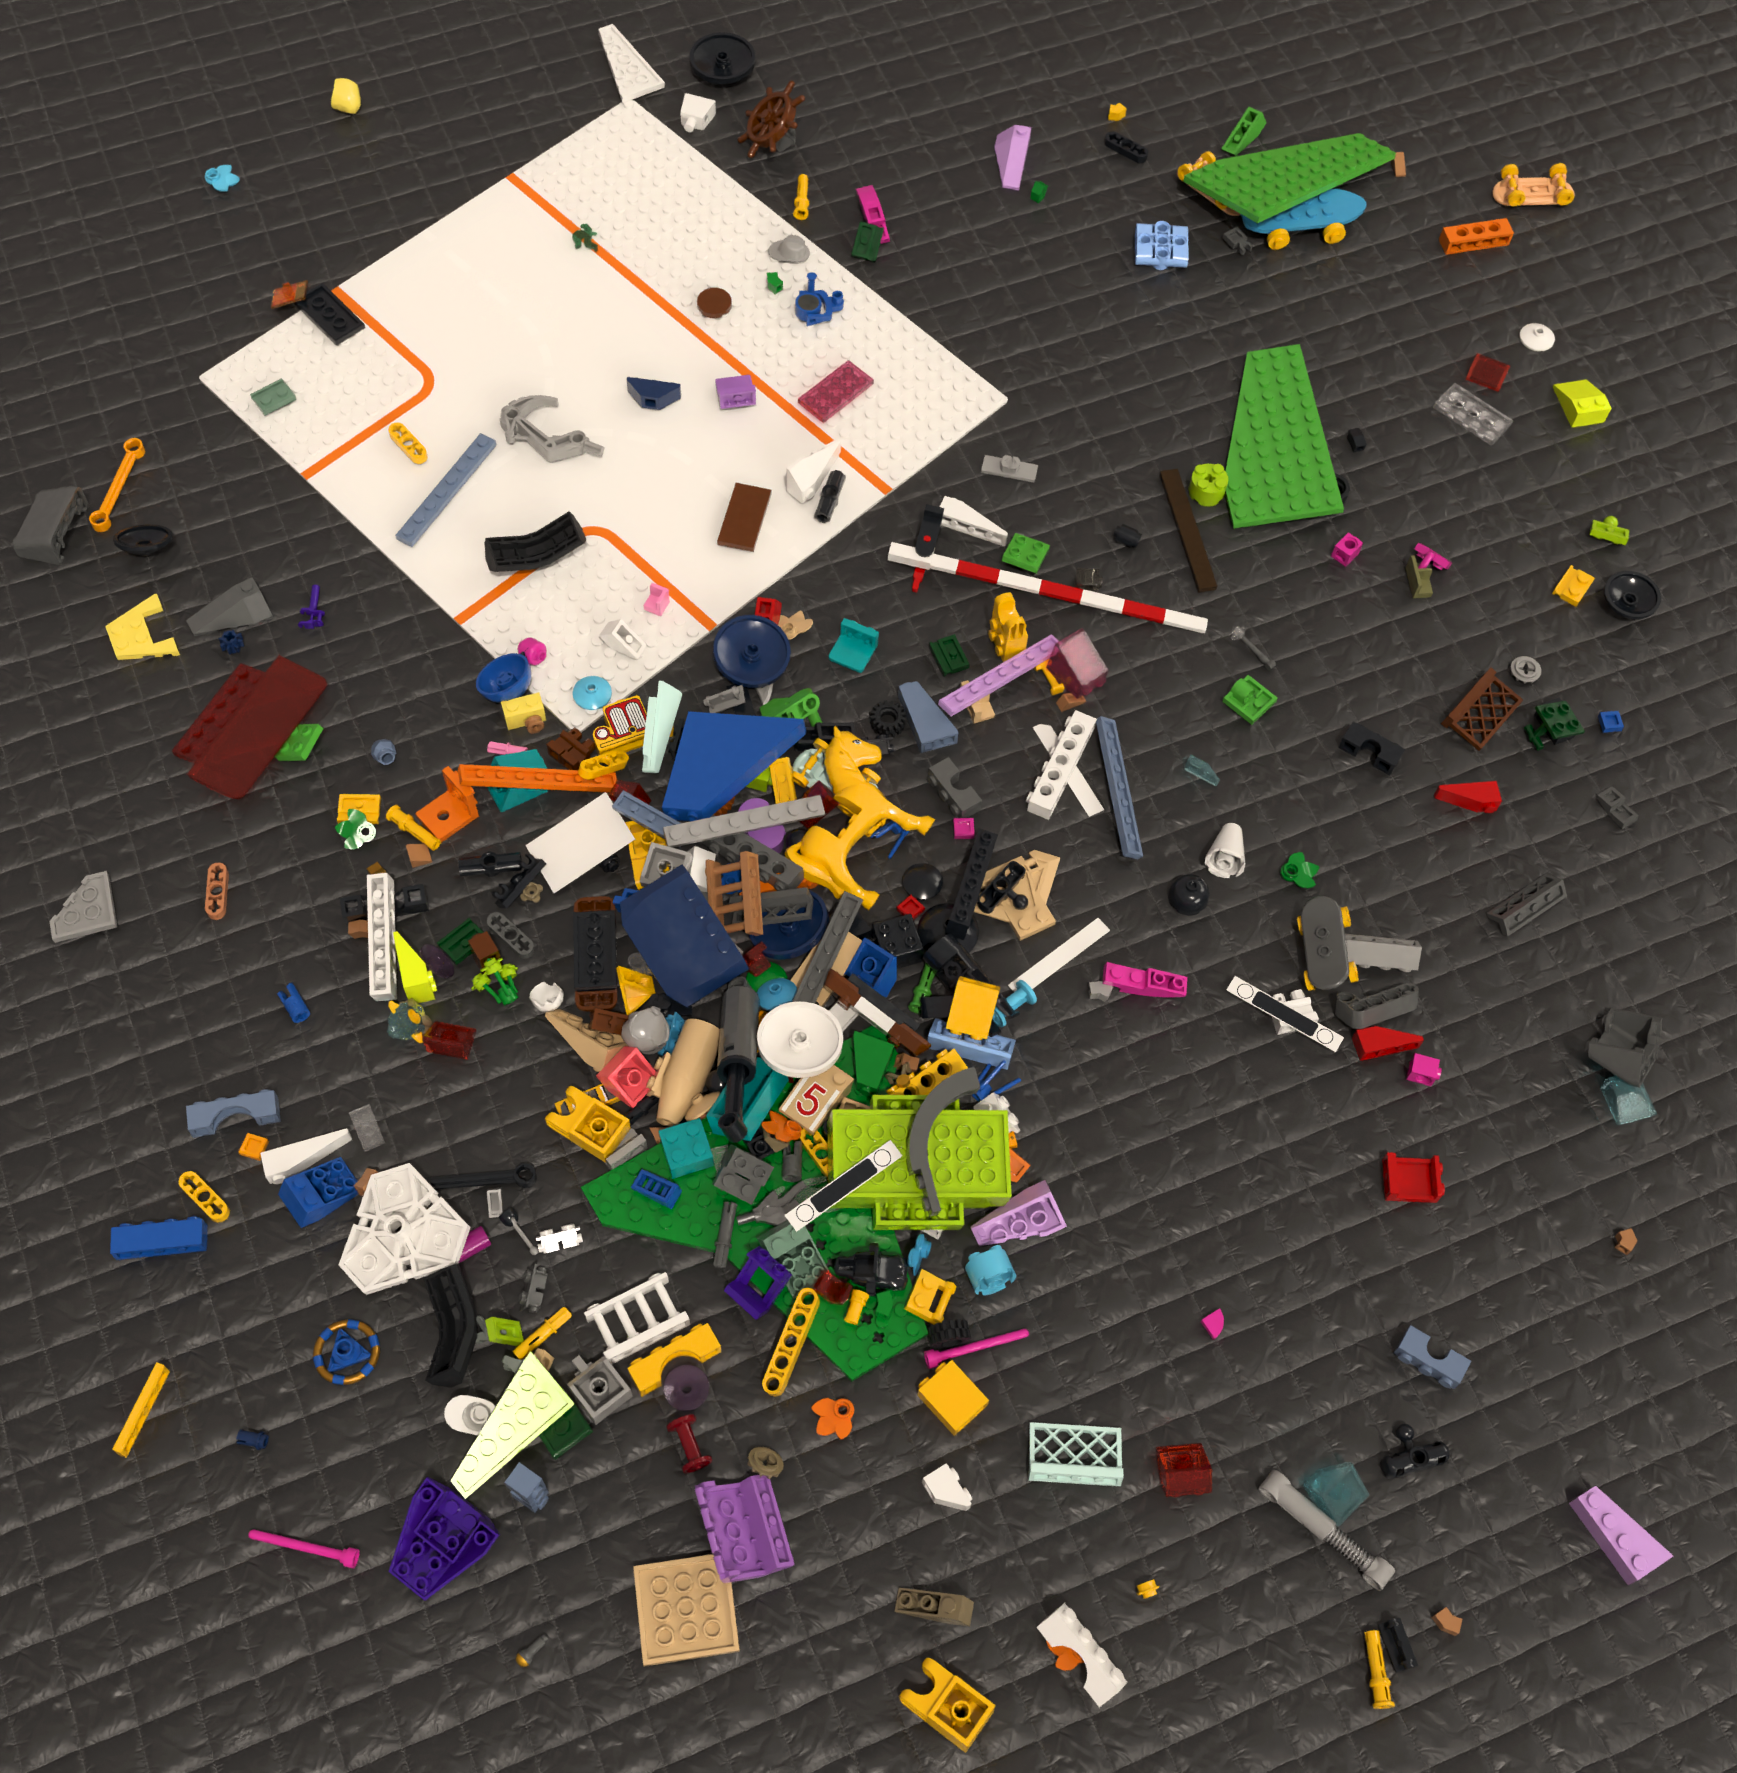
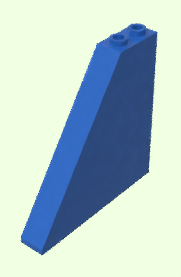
(722, 757)

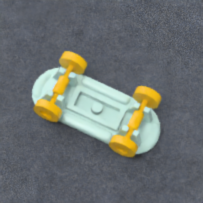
(810, 768)

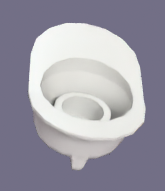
(468, 1413)

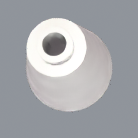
(1227, 852)

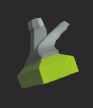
(499, 1331)

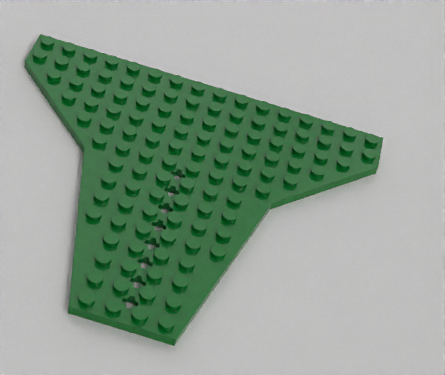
(698, 1217)

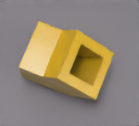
(1117, 112)

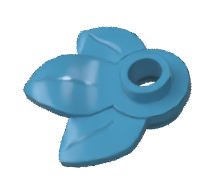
(921, 1250)

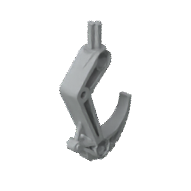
(551, 448)

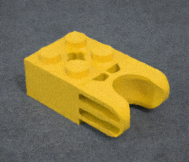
(1007, 628)
(640, 847)
(587, 1118)
(940, 1704)

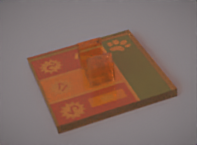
(289, 294)

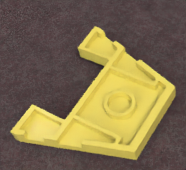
(131, 635)

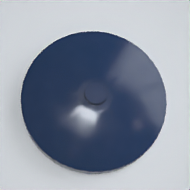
(751, 651)
(796, 937)

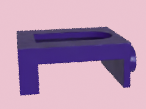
(745, 1295)

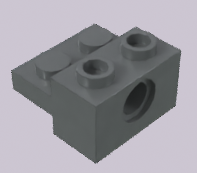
(746, 1164)

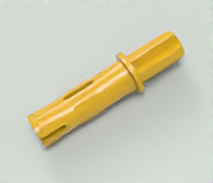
(544, 1331)

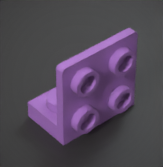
(735, 391)

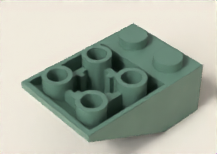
(796, 1253)

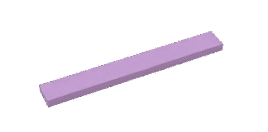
(998, 676)

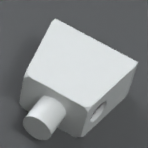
(697, 112)

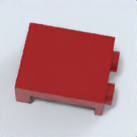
(1412, 1179)

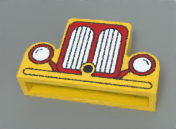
(624, 726)

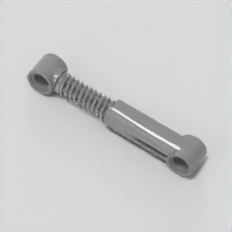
(1280, 1491)

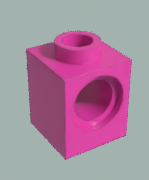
(1347, 549)
(1423, 1069)

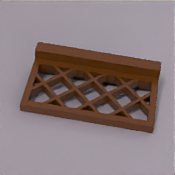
(1473, 696)

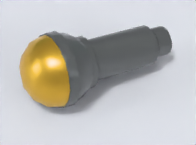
(525, 1656)

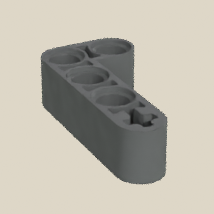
(1376, 1008)

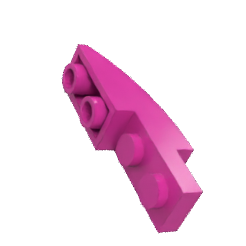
(872, 209)
(1145, 983)

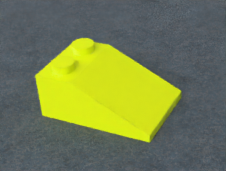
(1582, 403)
(415, 977)

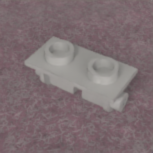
(725, 699)

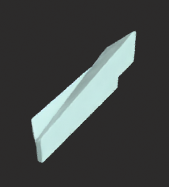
(658, 727)

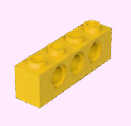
(948, 1060)

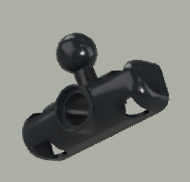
(995, 896)
(1426, 1454)

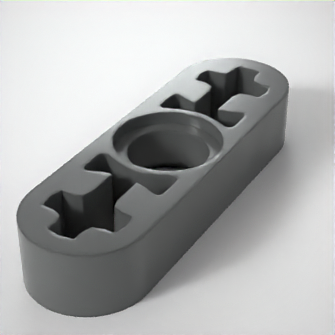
(513, 943)

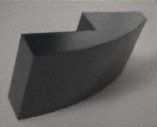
(758, 1145)

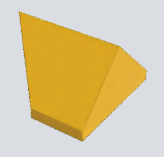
(635, 988)

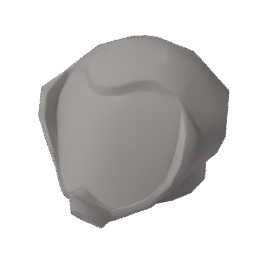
(645, 1029)

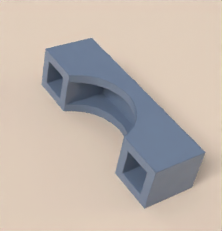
(205, 1117)

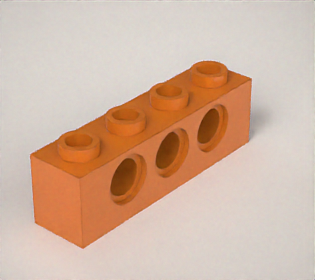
(1476, 236)

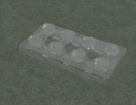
(1470, 404)

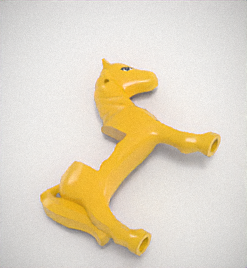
(823, 853)

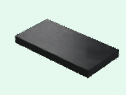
(330, 314)

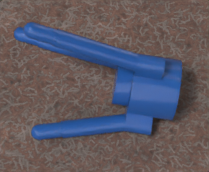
(896, 828)
(985, 1088)

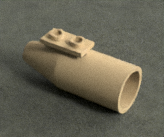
(685, 1071)

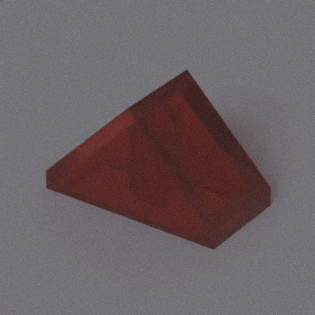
(630, 787)

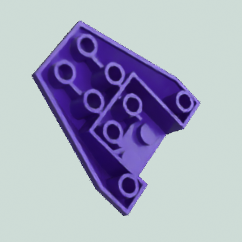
(440, 1539)

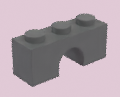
(961, 802)

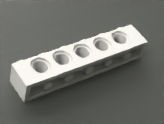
(1045, 805)
(380, 937)

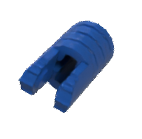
(294, 1004)

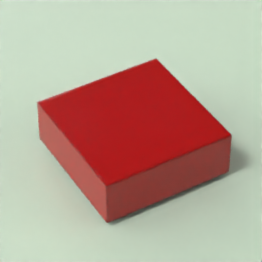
(910, 906)

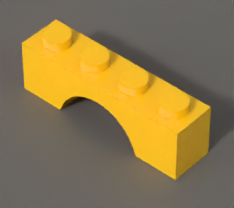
(697, 1344)

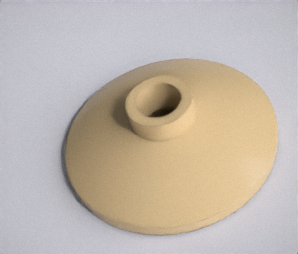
(701, 1105)

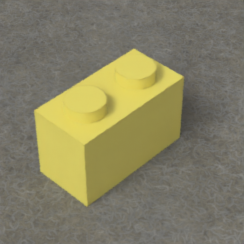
(521, 708)

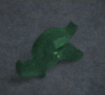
(587, 234)

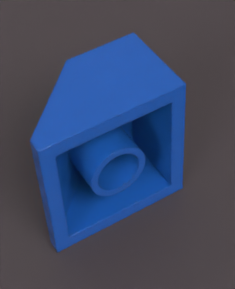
(874, 967)

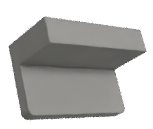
(628, 1148)

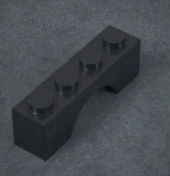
(407, 901)

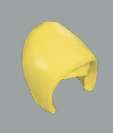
(345, 96)

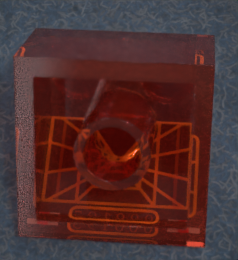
(1184, 1470)

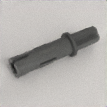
(725, 1234)

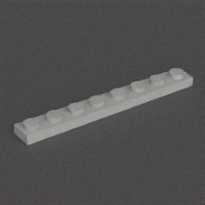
(743, 821)

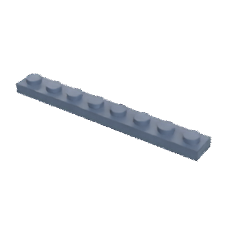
(445, 490)
(1119, 788)

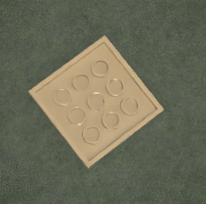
(684, 1611)

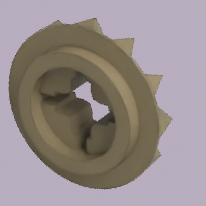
(774, 1462)

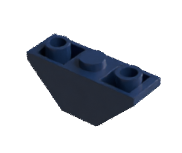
(653, 393)

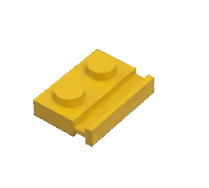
(1573, 585)
(365, 803)

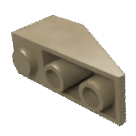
(935, 1606)

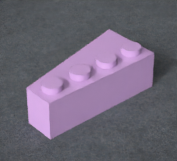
(1619, 1536)

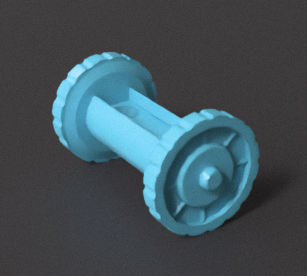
(1023, 994)

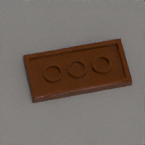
(744, 517)

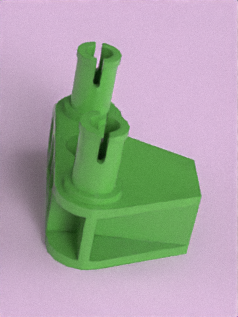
(794, 707)

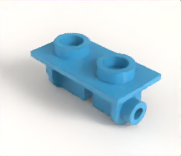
(675, 1025)

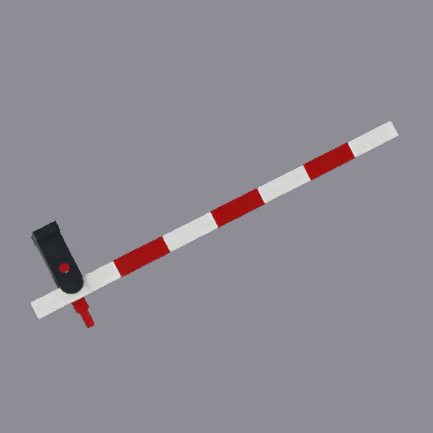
(924, 558)

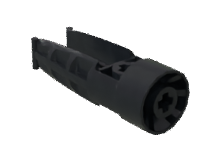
(949, 955)

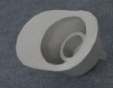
(790, 249)

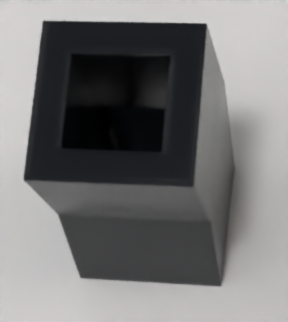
(1356, 440)

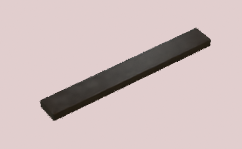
(1188, 530)

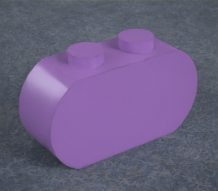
(771, 837)

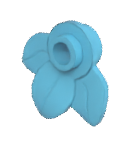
(221, 177)

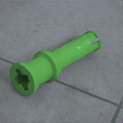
(922, 989)

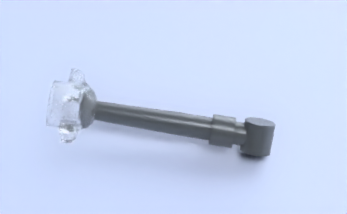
(1239, 634)

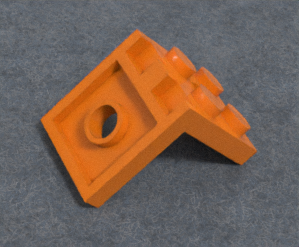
(456, 802)

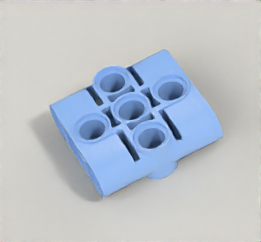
(1161, 245)

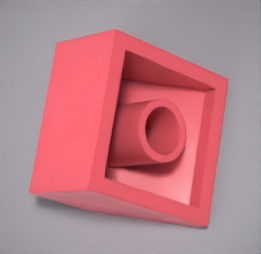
(627, 1075)

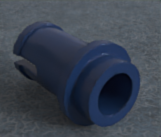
(253, 1439)

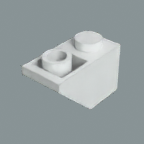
(945, 1490)

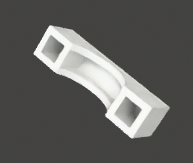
(1103, 1677)

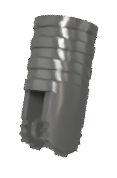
(792, 1163)

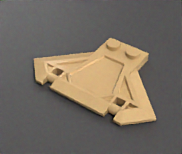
(1035, 886)

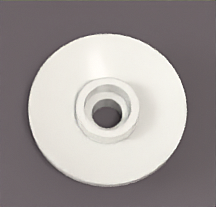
(1537, 337)

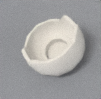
(546, 997)

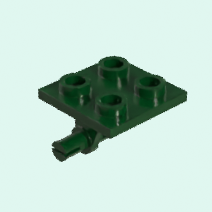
(1556, 719)

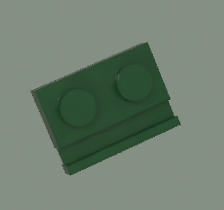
(867, 242)
(949, 655)
(456, 943)

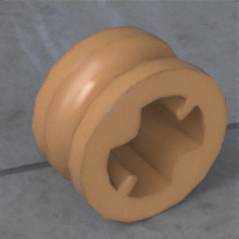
(534, 724)

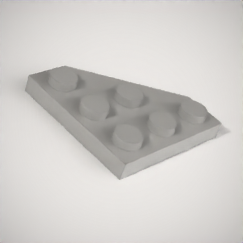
(86, 910)

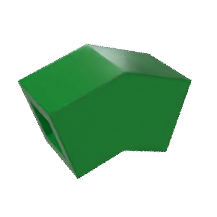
(1038, 191)
(774, 283)
(885, 1304)

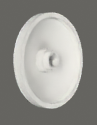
(800, 1039)

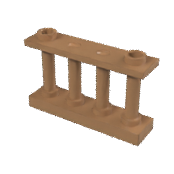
(750, 888)

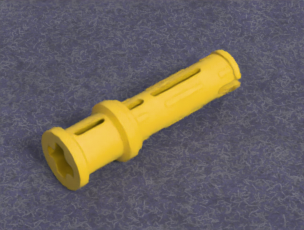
(801, 201)
(406, 823)
(1379, 1681)

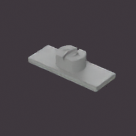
(1009, 468)

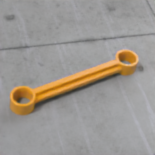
(117, 485)

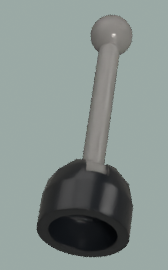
(510, 1218)

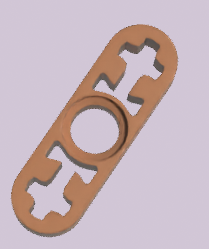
(221, 898)

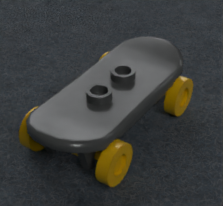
(1325, 944)

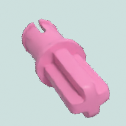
(503, 749)

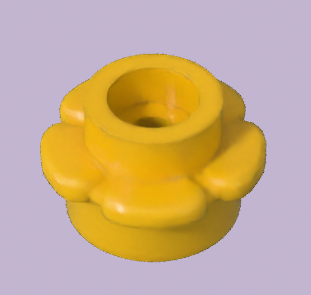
(1147, 1589)

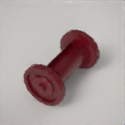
(689, 1444)

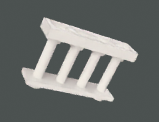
(635, 1340)

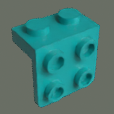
(854, 645)

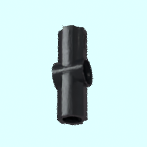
(830, 496)
(478, 864)

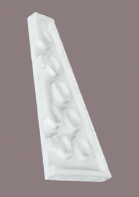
(630, 71)

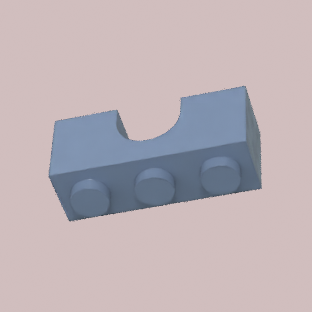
(1413, 1350)
(527, 1488)

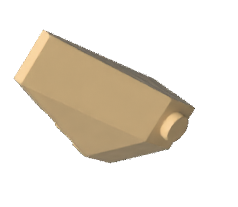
(591, 1045)

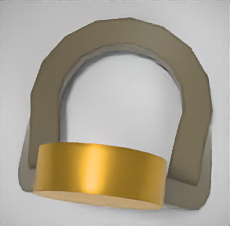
(903, 1080)

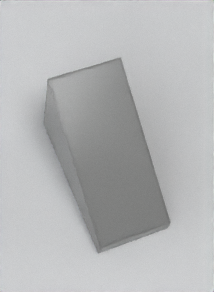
(495, 1202)

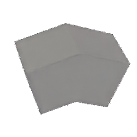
(1099, 991)

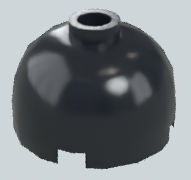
(1189, 894)

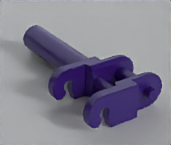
(312, 610)

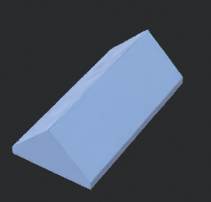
(986, 1051)

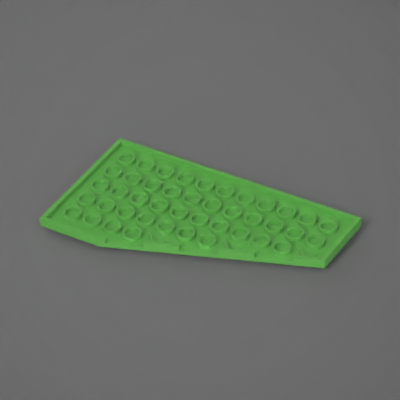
(1283, 177)
(1278, 446)

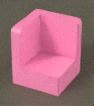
(657, 600)

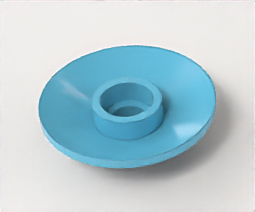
(592, 699)

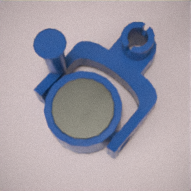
(809, 303)

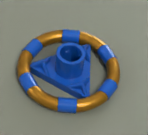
(346, 1352)

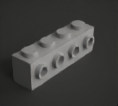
(1383, 952)

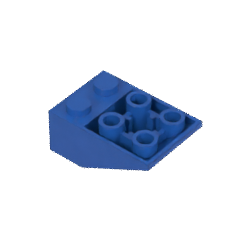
(318, 1191)

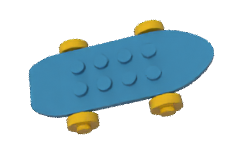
(1325, 210)

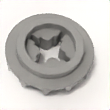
(1531, 666)

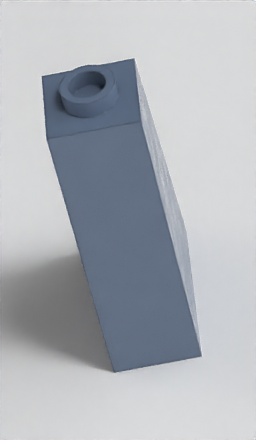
(926, 719)

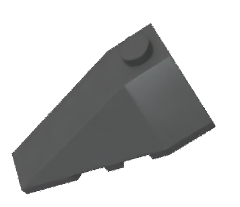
(236, 607)

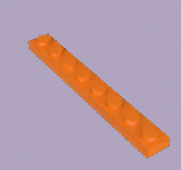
(532, 778)

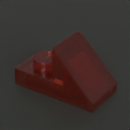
(756, 960)

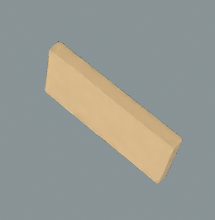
(840, 965)

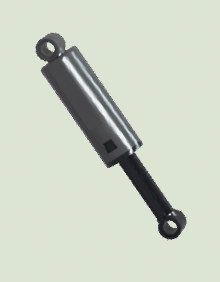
(737, 1052)

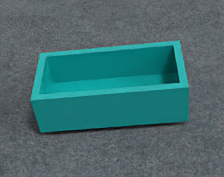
(757, 1101)

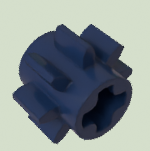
(231, 642)

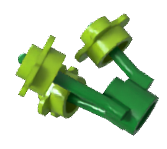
(505, 972)

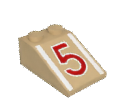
(815, 1097)

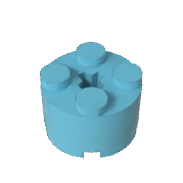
(989, 1270)

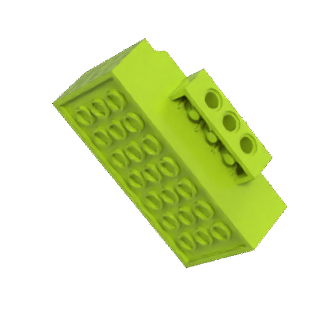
(964, 1152)

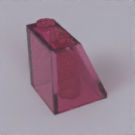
(1077, 664)

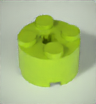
(1208, 484)

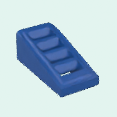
(668, 1195)

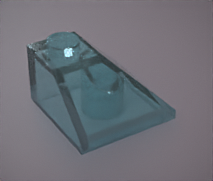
(1626, 1101)
(1337, 1490)

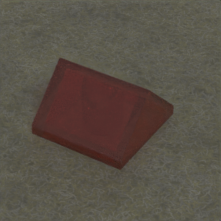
(1487, 372)
(449, 1040)

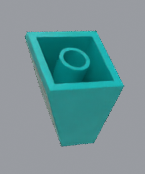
(510, 797)

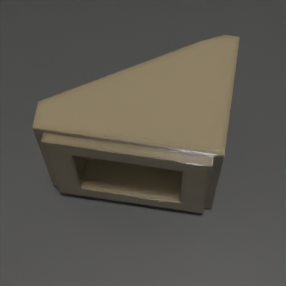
(775, 1144)

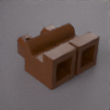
(568, 749)

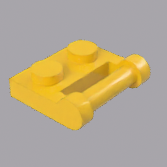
(923, 1295)

